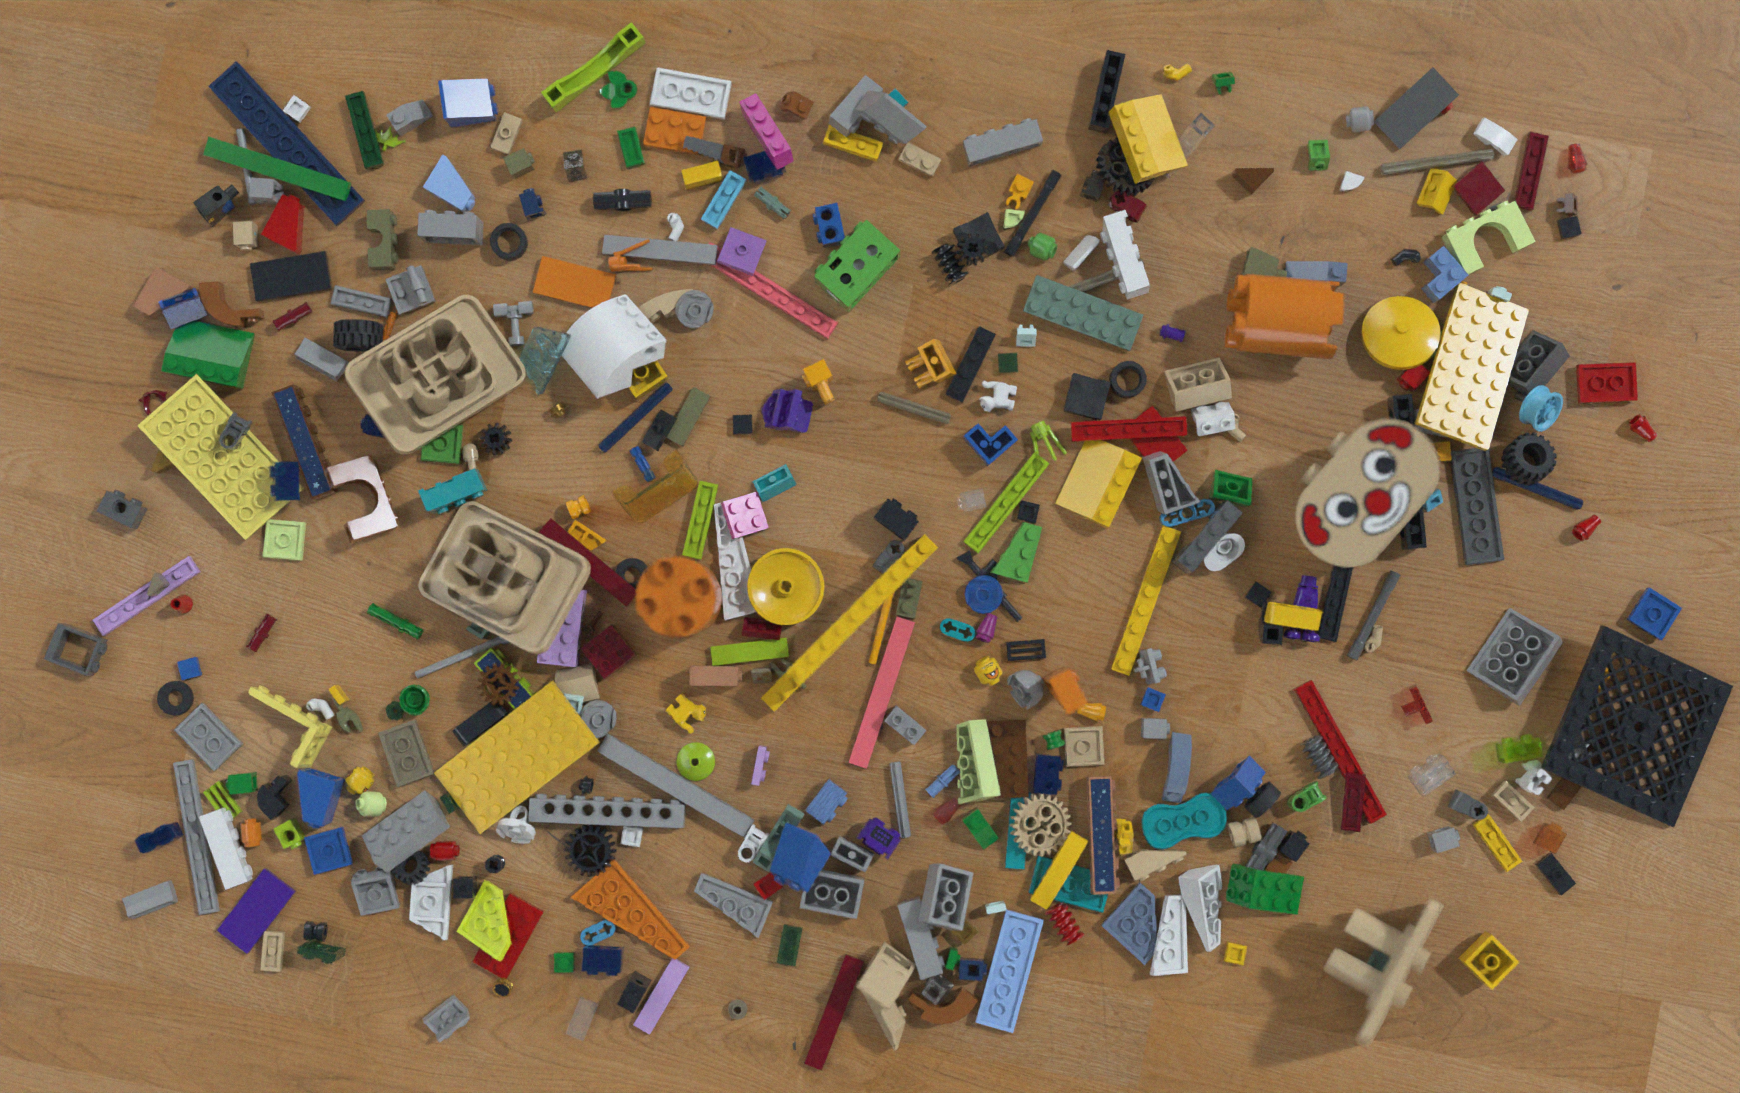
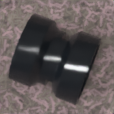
(315, 931)

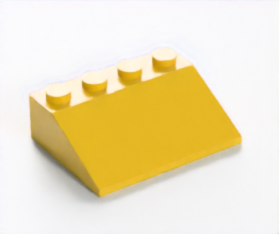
(1147, 138)
(1098, 481)

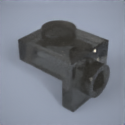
(574, 165)

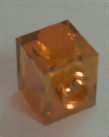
(1550, 837)

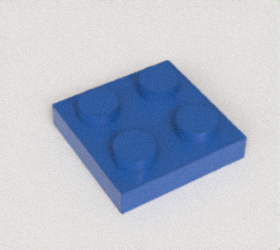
(1654, 613)
(328, 850)

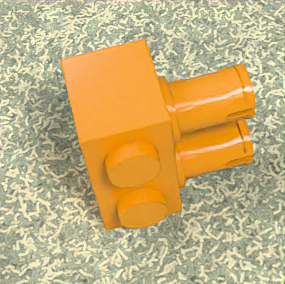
(936, 360)
(818, 378)

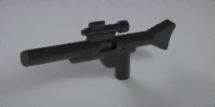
(967, 559)

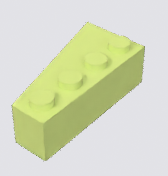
(976, 763)

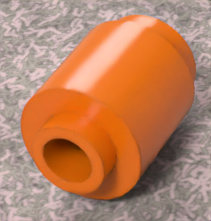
(251, 832)

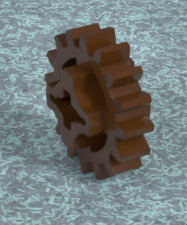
(497, 691)

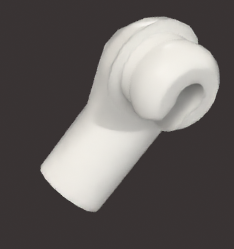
(677, 226)
(320, 705)

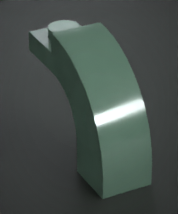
(767, 852)

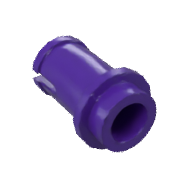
(1172, 333)

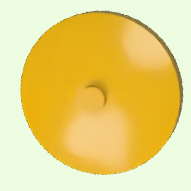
(1400, 333)
(785, 586)

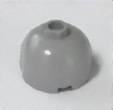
(1027, 688)

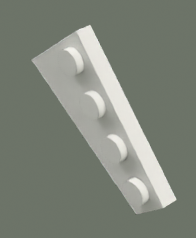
(1171, 940)

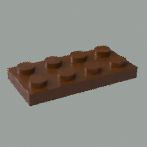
(1010, 757)

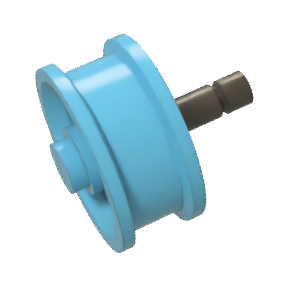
(1539, 407)

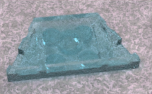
(542, 355)

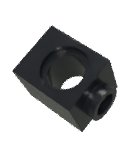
(1293, 845)
(465, 887)

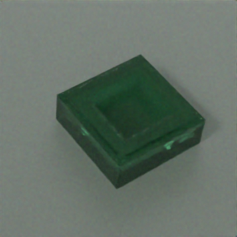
(1007, 363)
(449, 803)

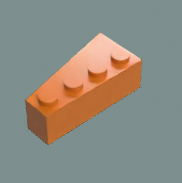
(1065, 689)

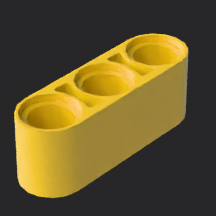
(1293, 616)

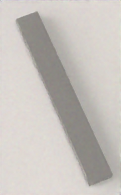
(195, 837)

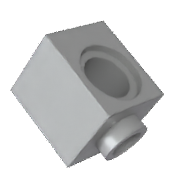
(1154, 728)
(1443, 839)

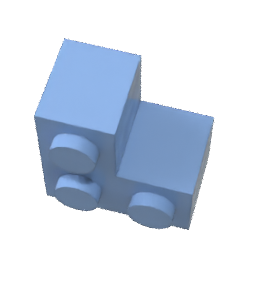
(1447, 274)

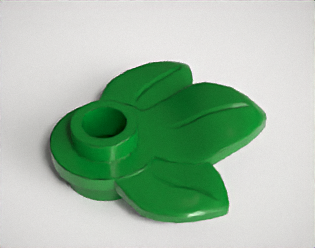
(616, 89)

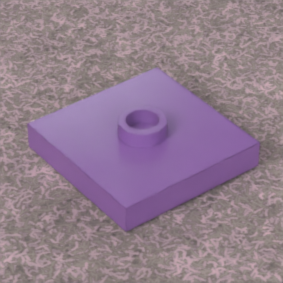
(741, 251)

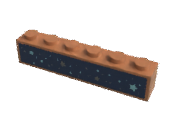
(1101, 835)

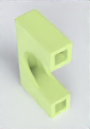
(1506, 219)

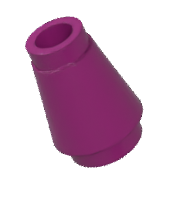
(987, 628)

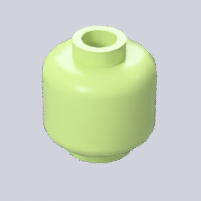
(371, 804)

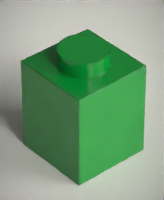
(242, 783)

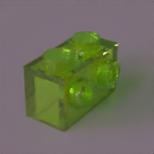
(1519, 749)

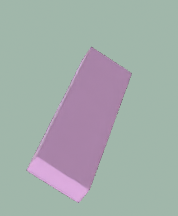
(661, 995)

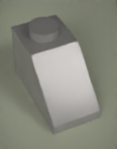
(409, 116)

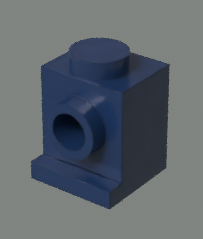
(531, 204)
(966, 974)

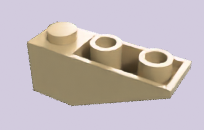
(1148, 860)

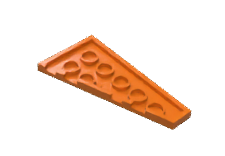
(627, 906)

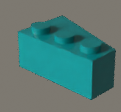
(453, 492)

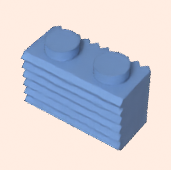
(826, 801)

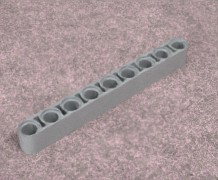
(675, 785)

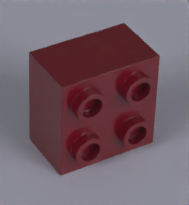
(608, 651)

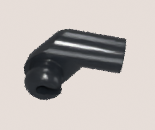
(1406, 254)

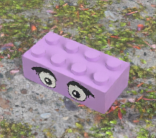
(567, 643)

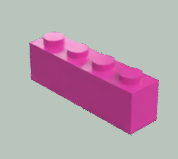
(766, 131)

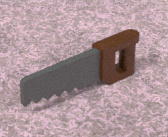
(715, 151)

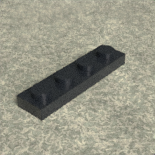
(970, 364)

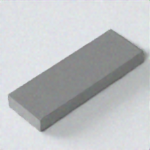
(361, 301)

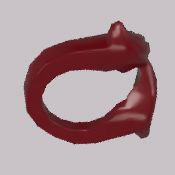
(146, 399)

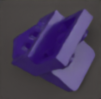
(787, 411)

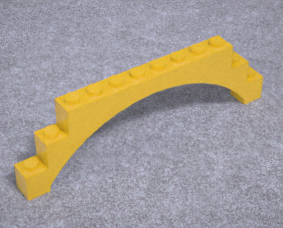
(848, 623)

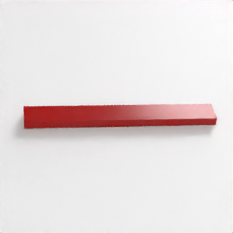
(1337, 745)

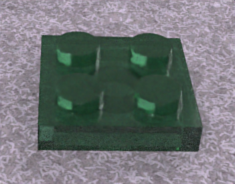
(325, 952)

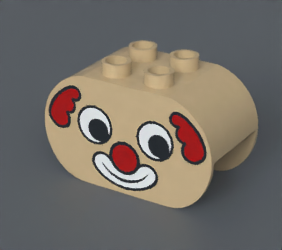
(1366, 492)

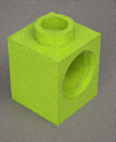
(281, 832)

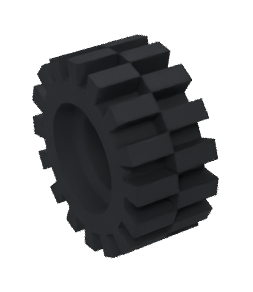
(417, 874)

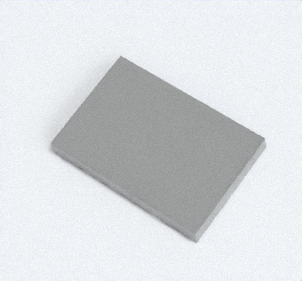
(208, 736)

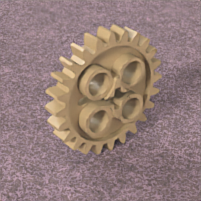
(1048, 839)

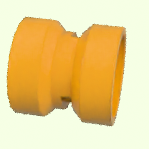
(578, 506)

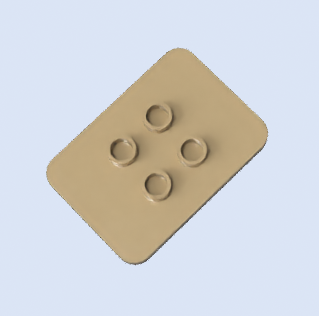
(435, 374)
(504, 577)
(1384, 987)

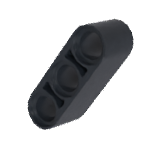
(479, 722)

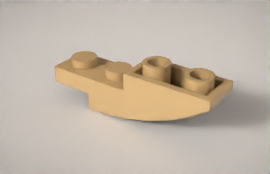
(663, 304)

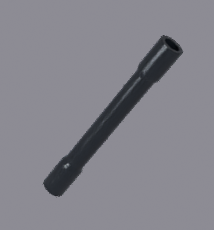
(1048, 187)

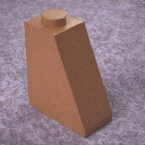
(158, 287)
(715, 675)

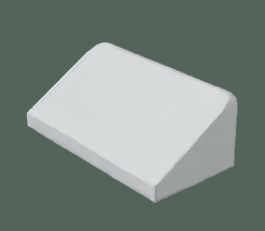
(1081, 252)

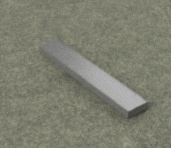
(662, 250)

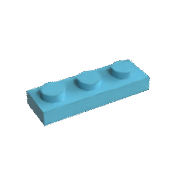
(723, 199)

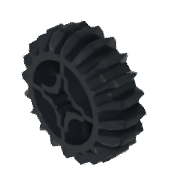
(585, 843)

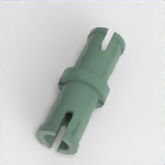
(772, 202)

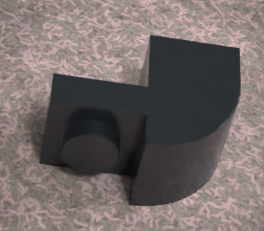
(1269, 632)
(269, 797)

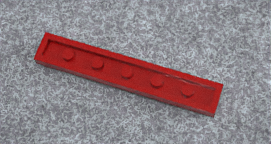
(1128, 429)

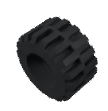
(357, 334)
(1540, 452)

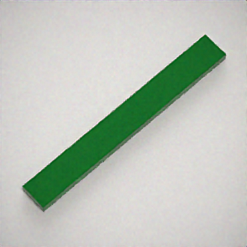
(277, 168)

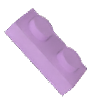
(759, 773)

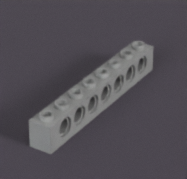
(538, 812)

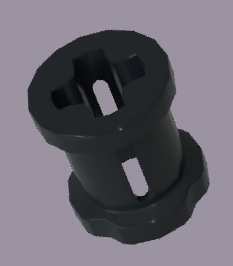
(488, 864)

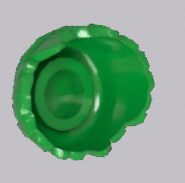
(414, 699)

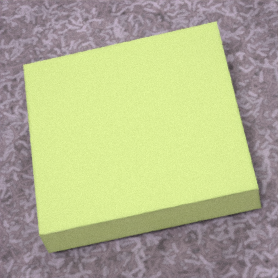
(284, 539)

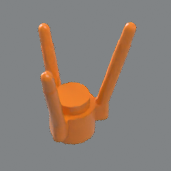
(619, 263)

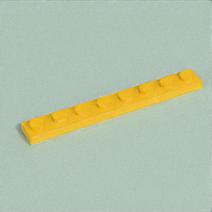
(1145, 600)

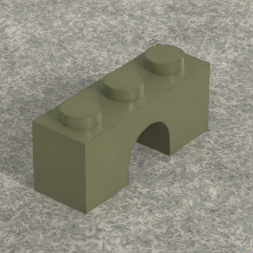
(384, 255)

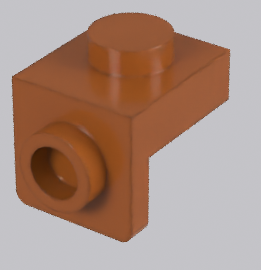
(796, 104)

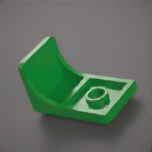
(1264, 889)

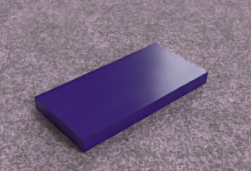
(256, 910)

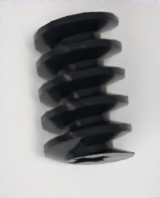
(948, 260)

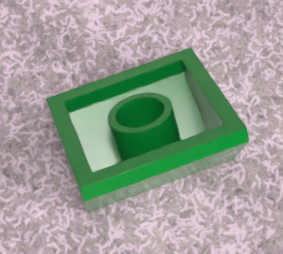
(1231, 487)

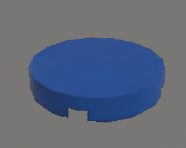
(983, 594)

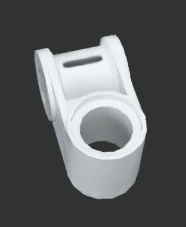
(752, 842)

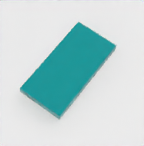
(1075, 889)

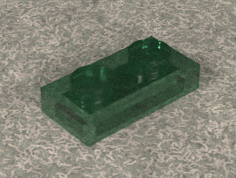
(789, 945)

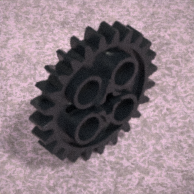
(1122, 179)

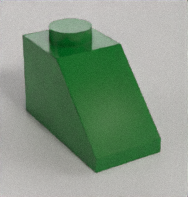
(980, 828)

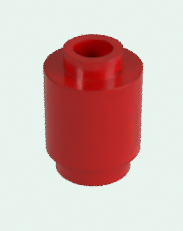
(444, 850)

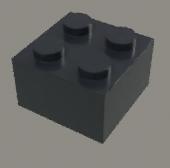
(896, 519)

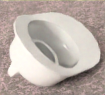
(1225, 552)

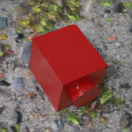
(1412, 378)

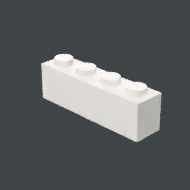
(226, 848)

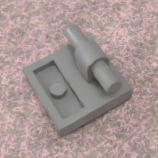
(410, 290)

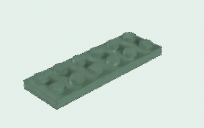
(1083, 312)

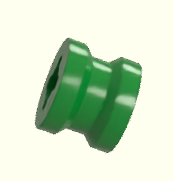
(1053, 739)

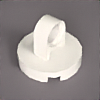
(517, 829)

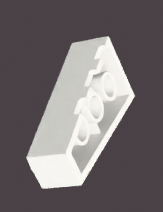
(1124, 255)

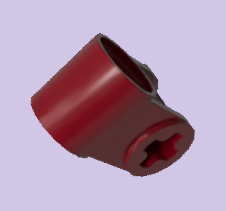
(1133, 206)

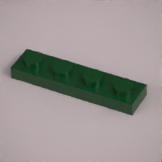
(364, 130)

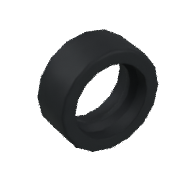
(508, 227)
(1130, 365)
(1262, 799)

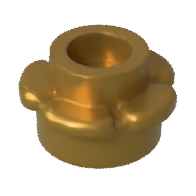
(557, 410)

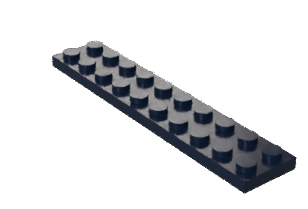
(280, 136)

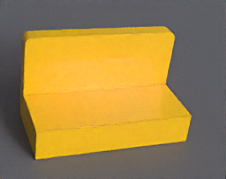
(702, 175)
(1437, 190)

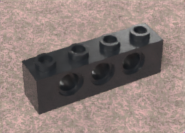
(1106, 91)

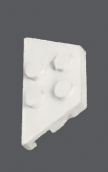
(432, 901)

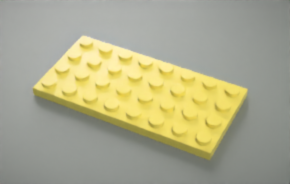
(231, 480)

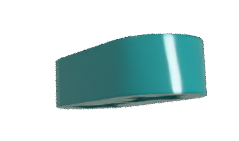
(959, 625)

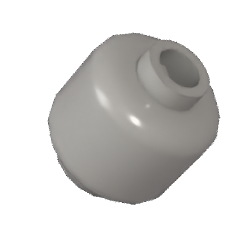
(1360, 119)

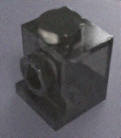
(1093, 186)

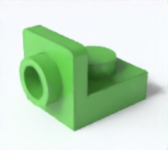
(1318, 155)

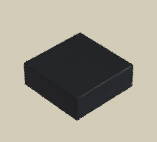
(1569, 227)
(742, 424)
(1028, 511)
(1257, 594)

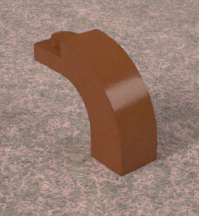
(214, 301)
(944, 1013)

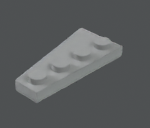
(739, 904)

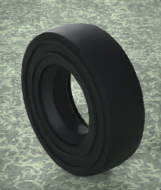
(631, 563)
(166, 706)

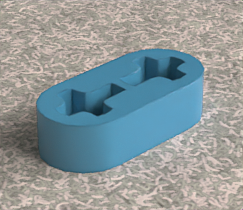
(595, 928)

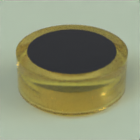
(502, 987)

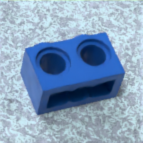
(833, 224)

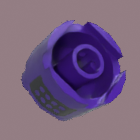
(879, 838)

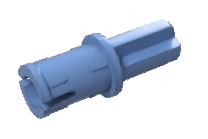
(943, 780)

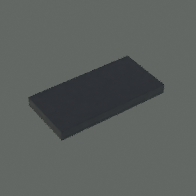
(291, 276)

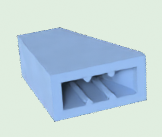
(449, 186)

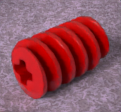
(1064, 923)

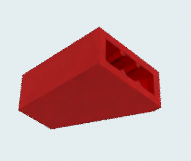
(286, 224)

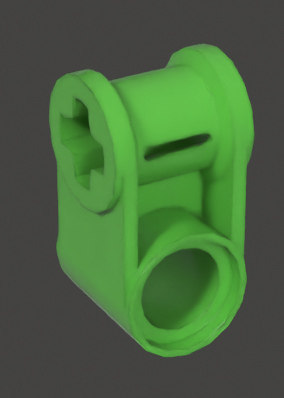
(1309, 795)

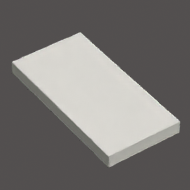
(690, 93)

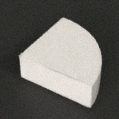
(1350, 181)

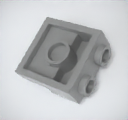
(375, 891)

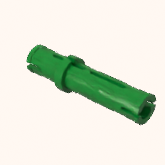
(401, 624)

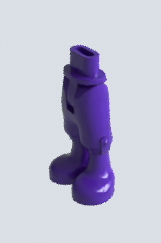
(1307, 597)

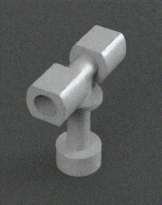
(514, 313)

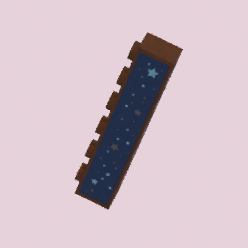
(304, 440)

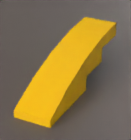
(1059, 870)

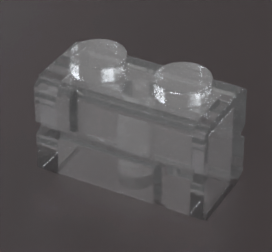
(1431, 774)

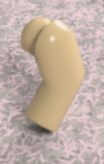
(1237, 433)
(1375, 640)

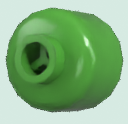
(1042, 246)

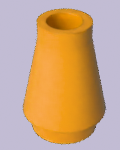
(1094, 711)

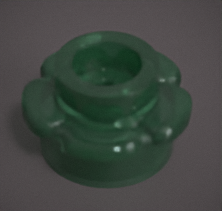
(390, 711)

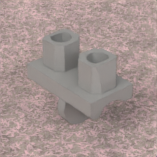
(1148, 668)

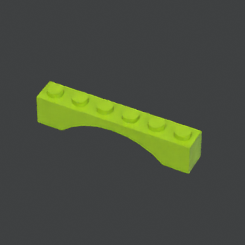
(616, 51)

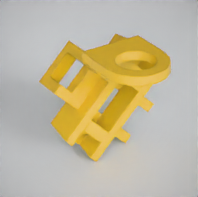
(1124, 836)

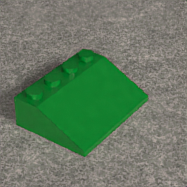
(211, 352)

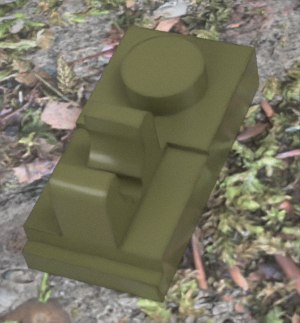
(909, 598)

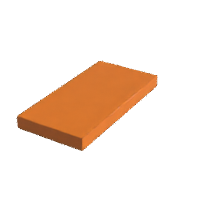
(573, 283)

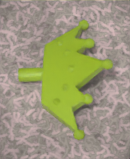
(388, 139)

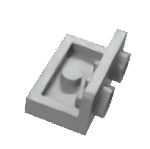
(447, 1018)

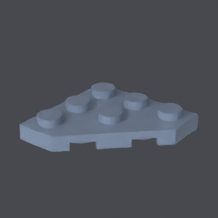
(1135, 923)

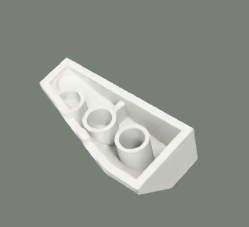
(1200, 893)

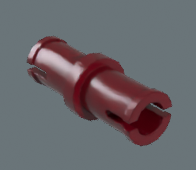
(292, 316)
(261, 632)

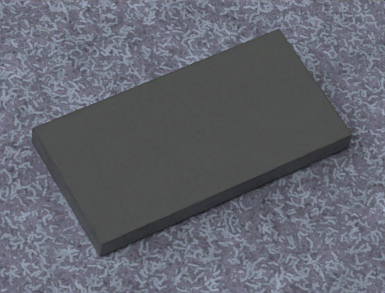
(1416, 108)

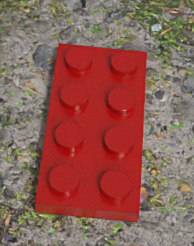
(522, 921)

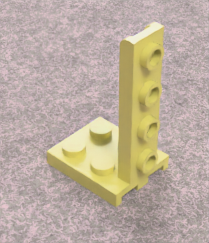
(311, 740)

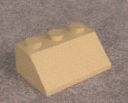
(1198, 384)

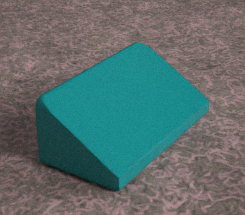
(774, 483)

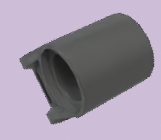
(235, 430)
(886, 558)
(1465, 804)

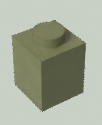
(519, 163)

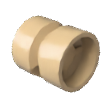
(1244, 831)

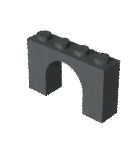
(1220, 522)

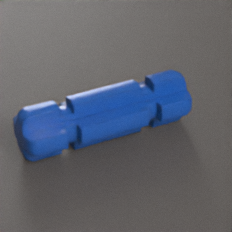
(642, 464)

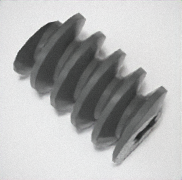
(1319, 756)

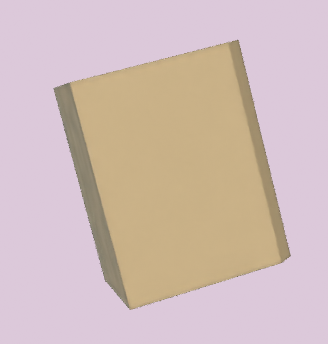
(578, 681)

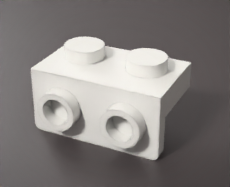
(1213, 418)

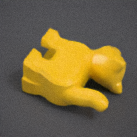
(683, 712)

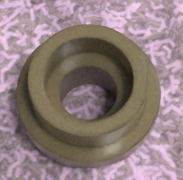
(739, 1003)

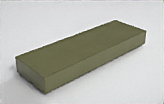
(688, 416)

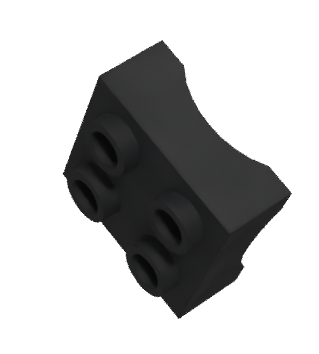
(985, 228)
(1086, 396)

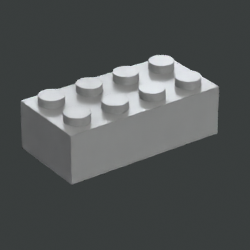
(405, 831)

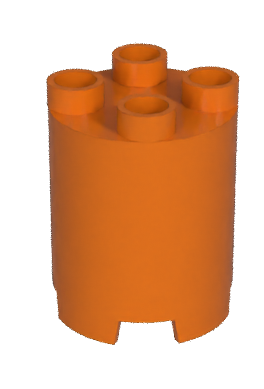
(1283, 315)
(678, 597)

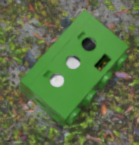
(864, 261)

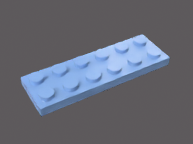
(1009, 971)

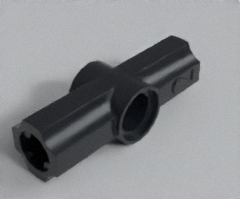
(622, 200)

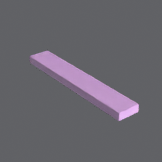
(140, 600)

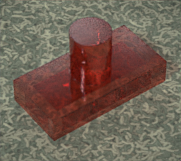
(1417, 705)

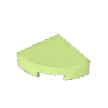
(1012, 218)

